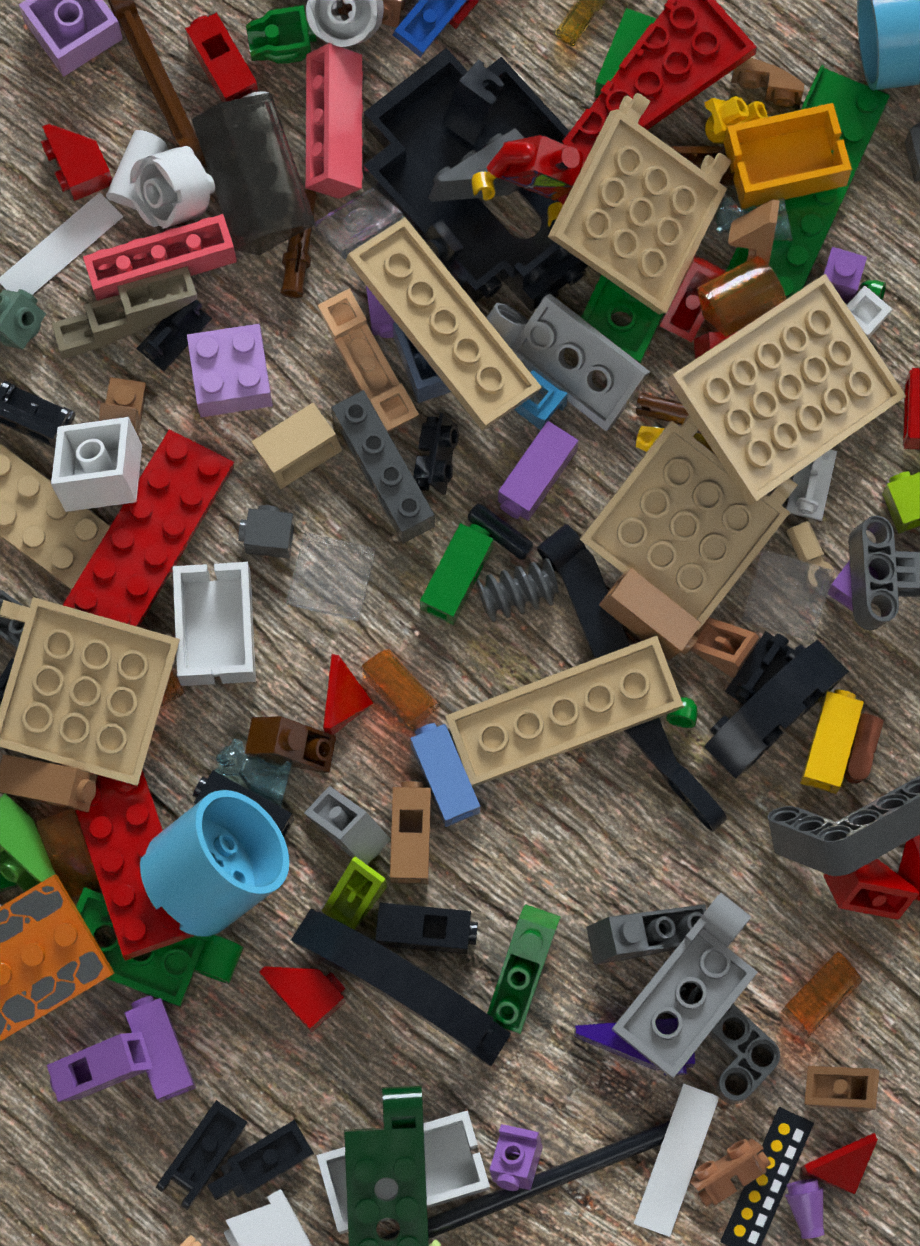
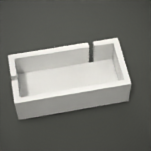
(448, 1167)

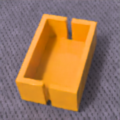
(787, 155)

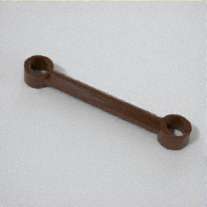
(156, 76)

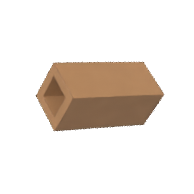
(651, 614)
(47, 783)
(410, 834)

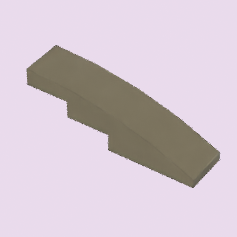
(122, 315)

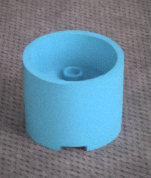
(889, 42)
(215, 863)

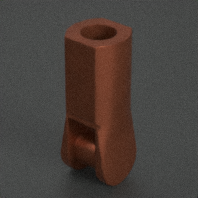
(863, 748)

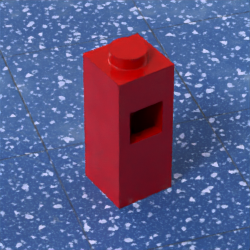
(220, 58)

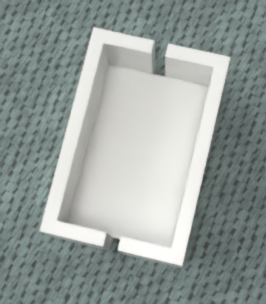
(214, 624)

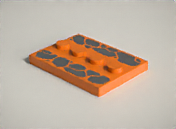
(44, 955)

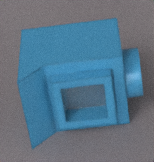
(543, 404)

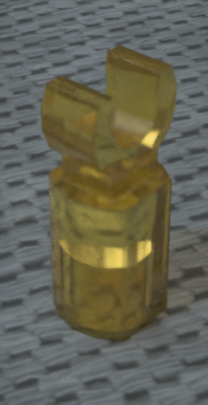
(577, 20)

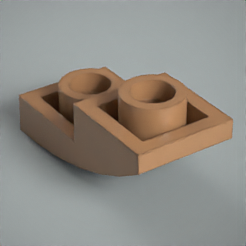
(780, 85)

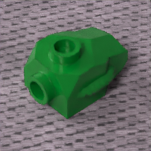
(280, 36)

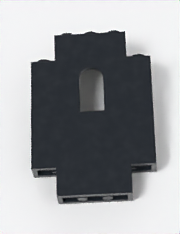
(420, 146)

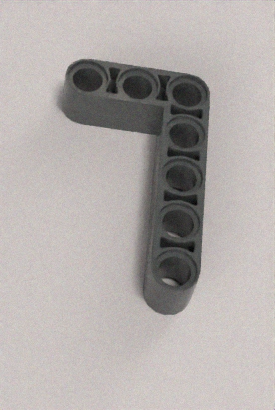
(853, 840)

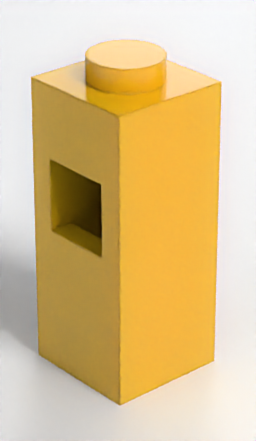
(832, 741)

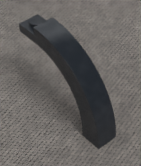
(402, 983)

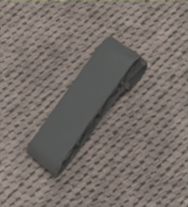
(740, 1050)

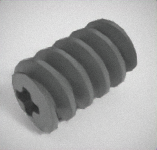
(518, 590)

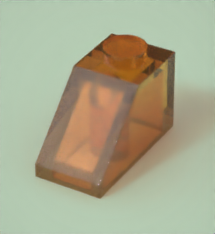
(68, 852)

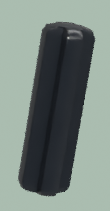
(501, 531)

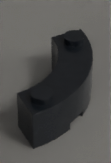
(777, 704)

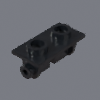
(170, 335)
(440, 438)
(760, 667)

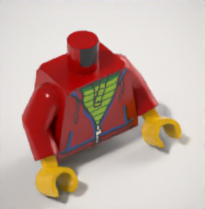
(534, 165)

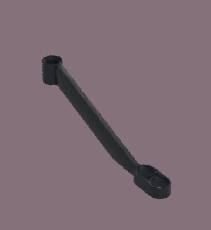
(606, 635)

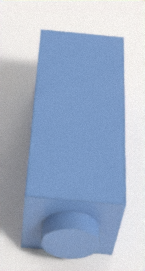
(444, 774)

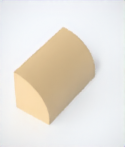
(297, 445)

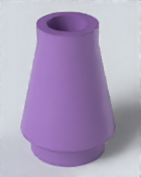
(806, 1204)

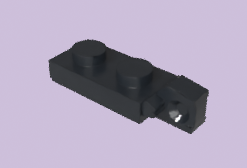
(262, 1162)

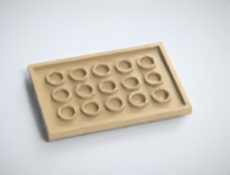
(786, 389)

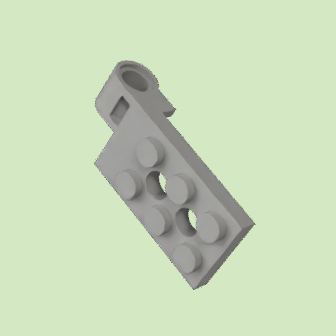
(541, 348)
(700, 960)

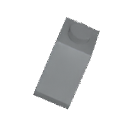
(347, 825)

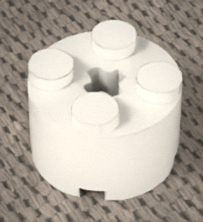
(338, 29)
(171, 187)

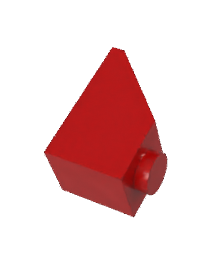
(685, 313)
(873, 891)
(306, 992)

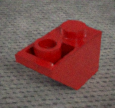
(79, 161)

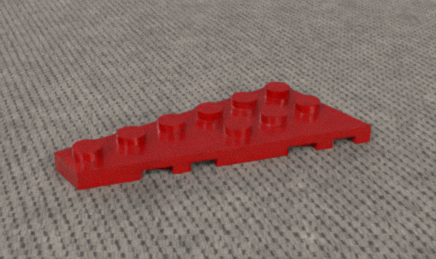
(669, 65)

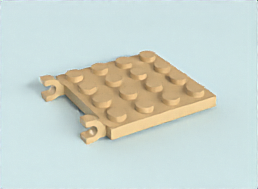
(639, 208)
(685, 522)
(84, 689)

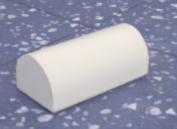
(140, 146)

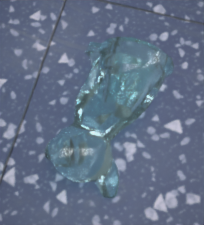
(730, 212)
(258, 775)

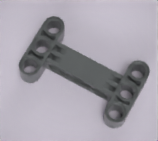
(896, 572)

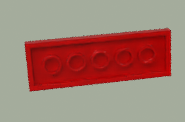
(152, 532)
(117, 836)

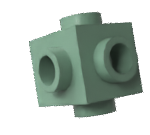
(19, 318)

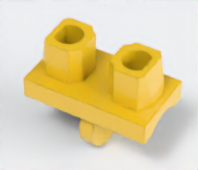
(729, 113)

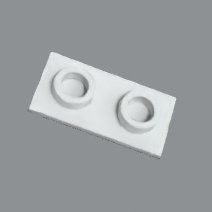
(813, 487)

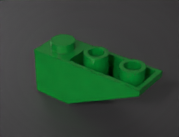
(523, 967)

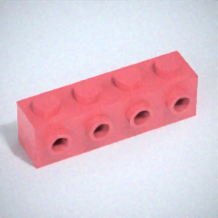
(334, 121)
(196, 245)

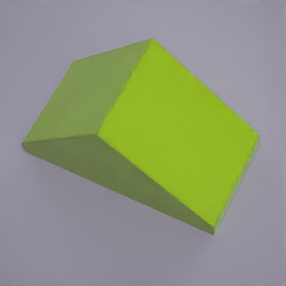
(355, 894)

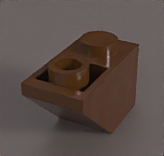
(283, 740)

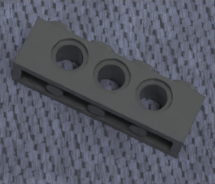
(383, 467)

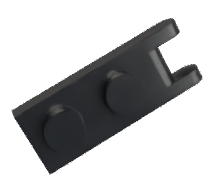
(204, 1152)

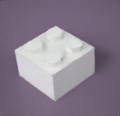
(96, 464)

